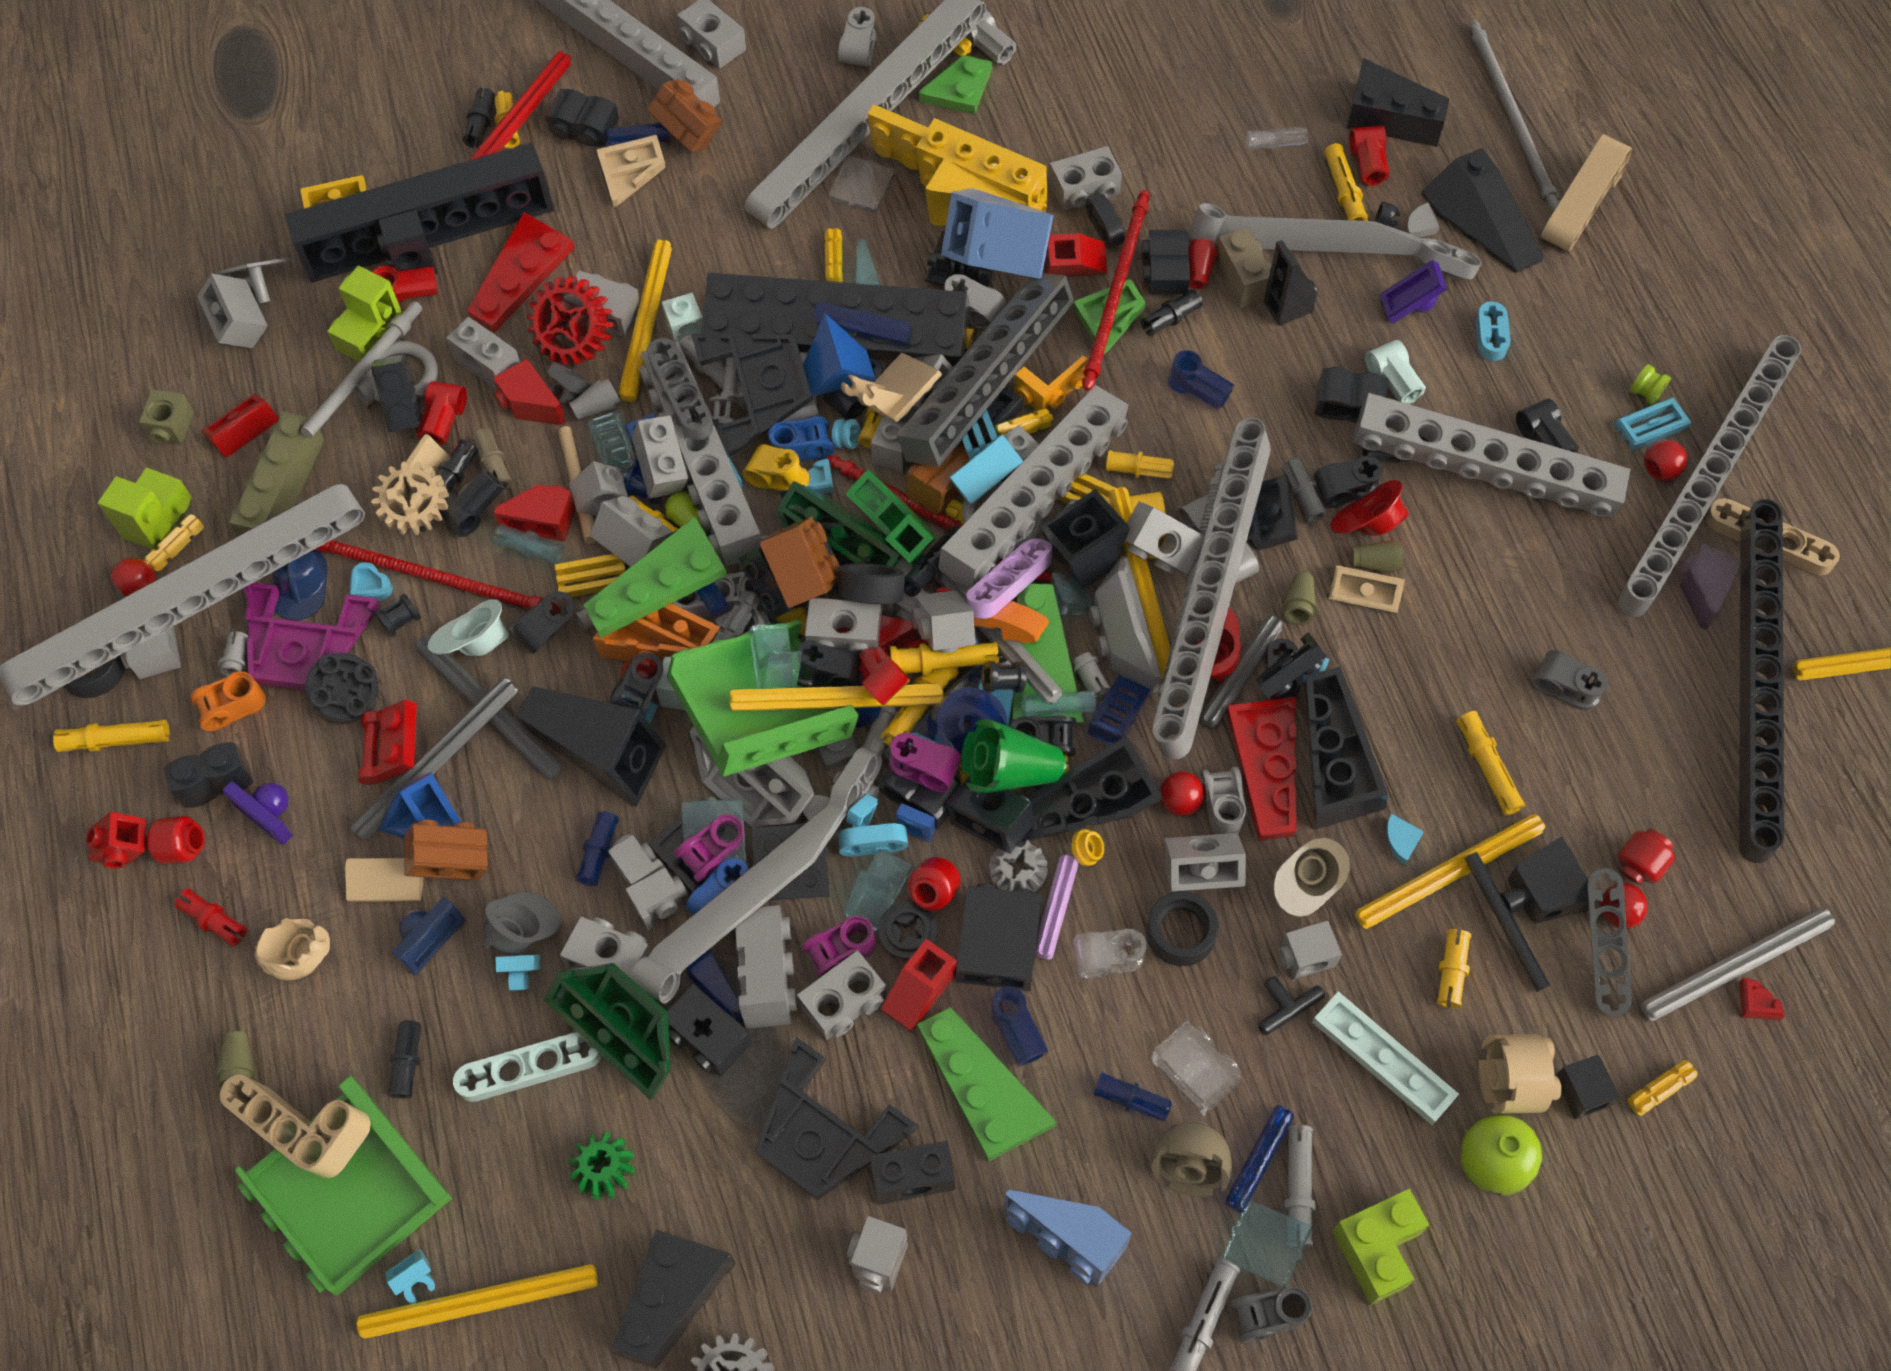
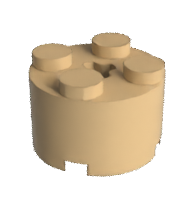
(1518, 1073)

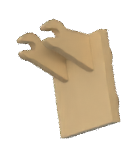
(895, 388)

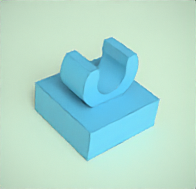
(518, 969)
(407, 1273)

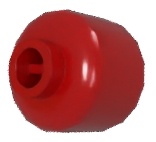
(174, 840)
(1646, 857)
(934, 883)

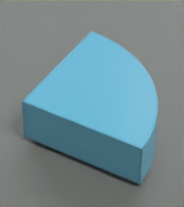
(821, 477)
(862, 811)
(1402, 838)

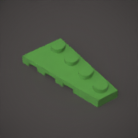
(660, 578)
(1051, 648)
(987, 1093)

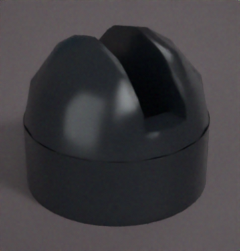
(1386, 213)

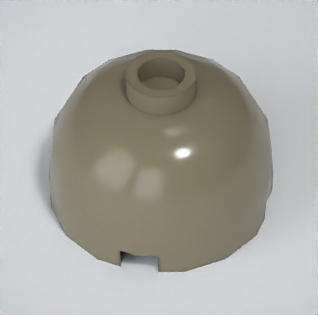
(1193, 1159)

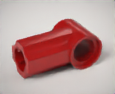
(1369, 148)
(410, 282)
(442, 405)
(881, 674)

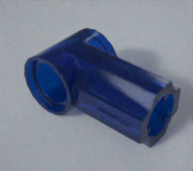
(1198, 379)
(1018, 1029)

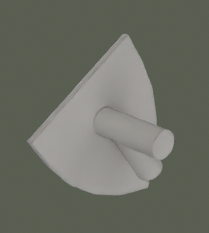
(255, 279)

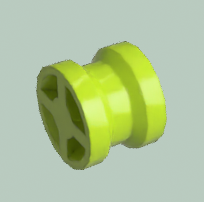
(1650, 384)

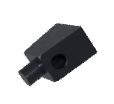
(1548, 884)

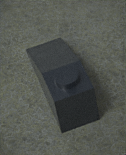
(1288, 289)

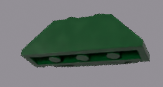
(846, 533)
(616, 1021)

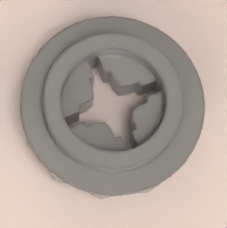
(1002, 873)

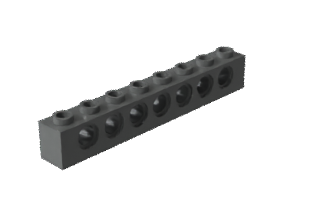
(985, 370)

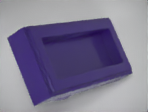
(1414, 292)
(262, 808)

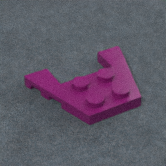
(286, 650)

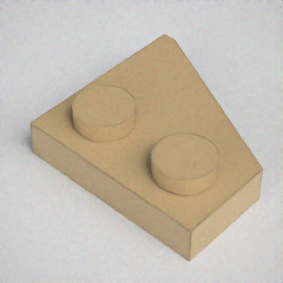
(630, 166)

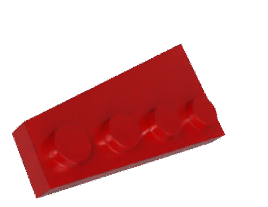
(520, 268)
(1267, 761)

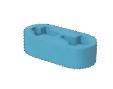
(1499, 331)
(869, 839)

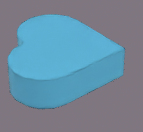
(369, 583)

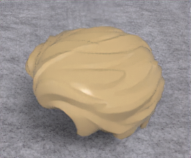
(292, 948)

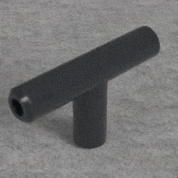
(1289, 1007)

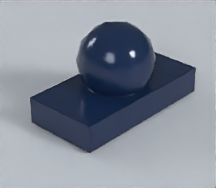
(426, 933)

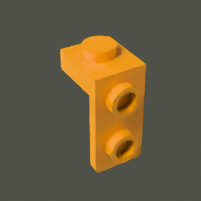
(1041, 395)

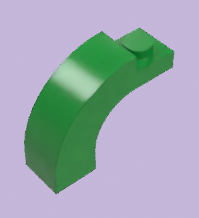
(892, 515)

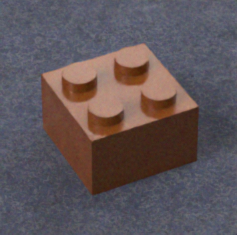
(801, 561)

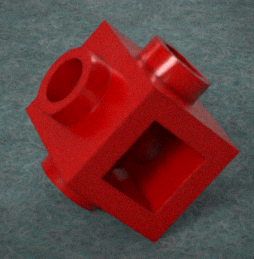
(116, 840)

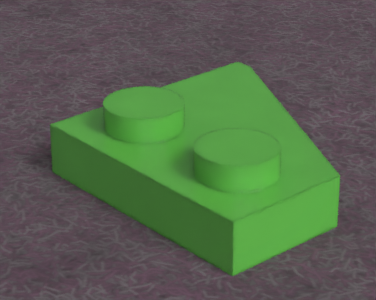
(959, 85)
(1091, 307)

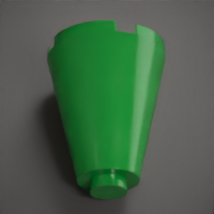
(1008, 759)

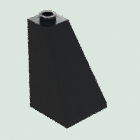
(598, 737)

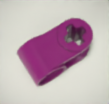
(926, 761)
(709, 847)
(837, 945)

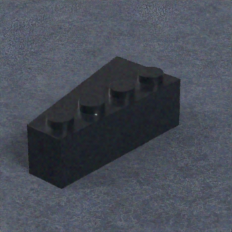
(1341, 759)

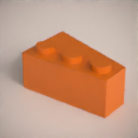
(660, 632)

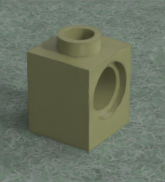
(166, 417)

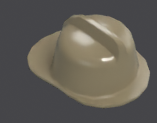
(1311, 876)

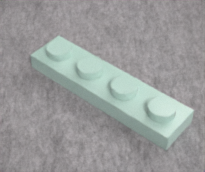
(1385, 1058)

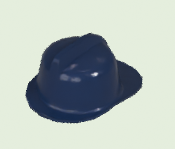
(301, 586)

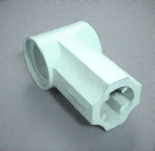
(1393, 363)

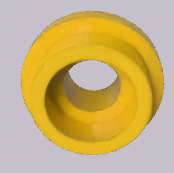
(1087, 847)

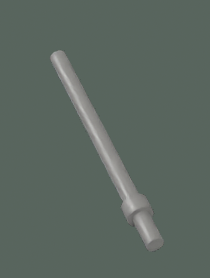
(397, 329)

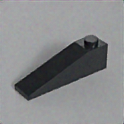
(1480, 203)
(1095, 792)

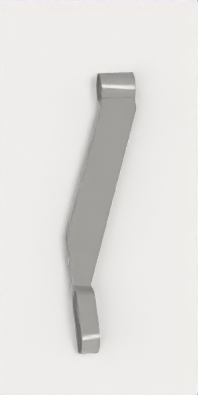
(1334, 237)
(662, 969)

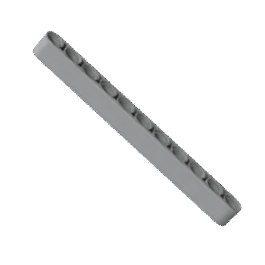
(849, 121)
(1709, 476)
(1233, 506)
(179, 595)

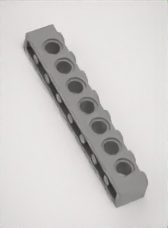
(1507, 450)
(710, 476)
(1033, 487)

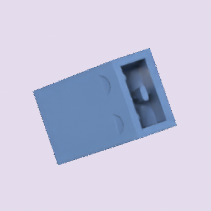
(996, 233)
(1072, 1230)

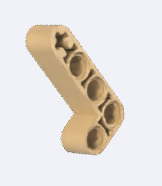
(1591, 184)
(314, 1146)

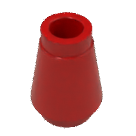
(1201, 259)

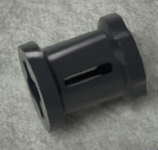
(397, 615)
(1004, 677)

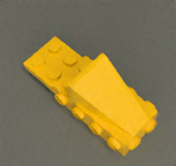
(947, 166)

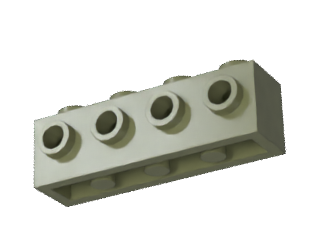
(278, 474)

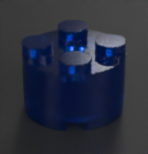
(964, 704)

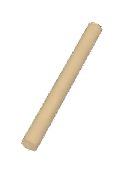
(574, 470)

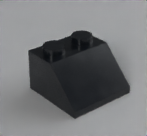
(1086, 537)

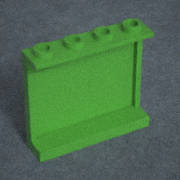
(748, 738)
(350, 1219)

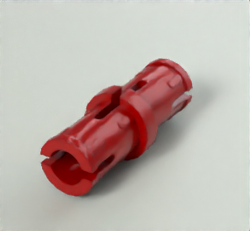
(210, 917)

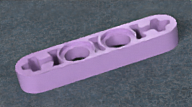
(1009, 578)

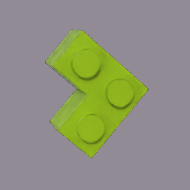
(369, 310)
(145, 509)
(1371, 1244)

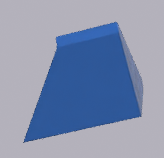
(834, 358)
(418, 802)

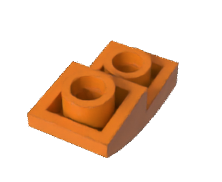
(1016, 623)

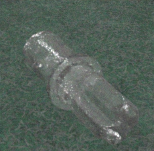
(1275, 138)

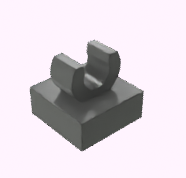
(568, 380)

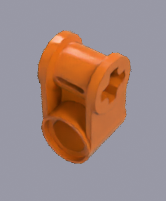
(226, 702)

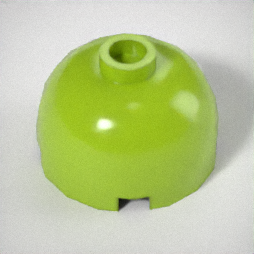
(1501, 1154)

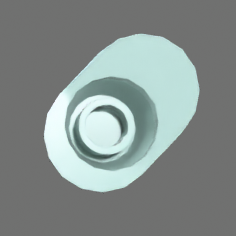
(471, 633)

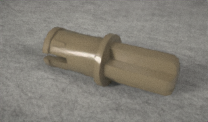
(490, 456)

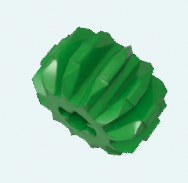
(609, 1176)

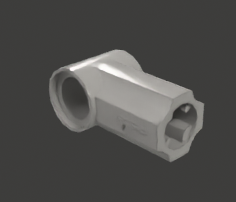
(992, 40)

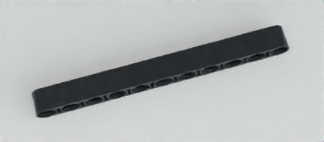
(1755, 690)

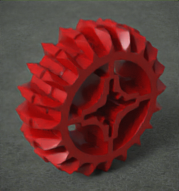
(553, 301)

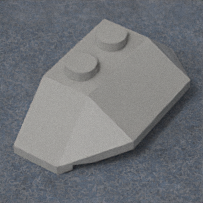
(1123, 628)
(769, 792)

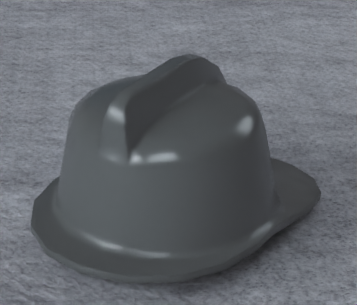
(518, 922)

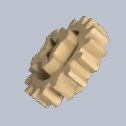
(424, 501)

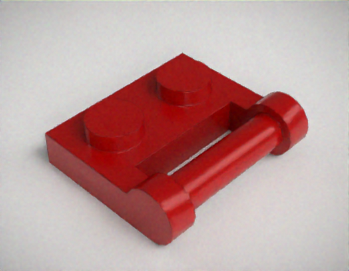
(396, 742)

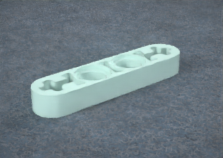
(529, 1072)

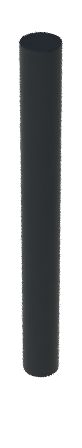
(1507, 921)

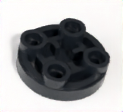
(341, 687)

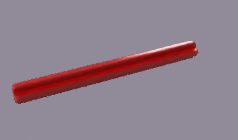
(524, 106)

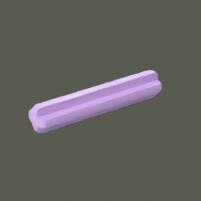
(1056, 907)

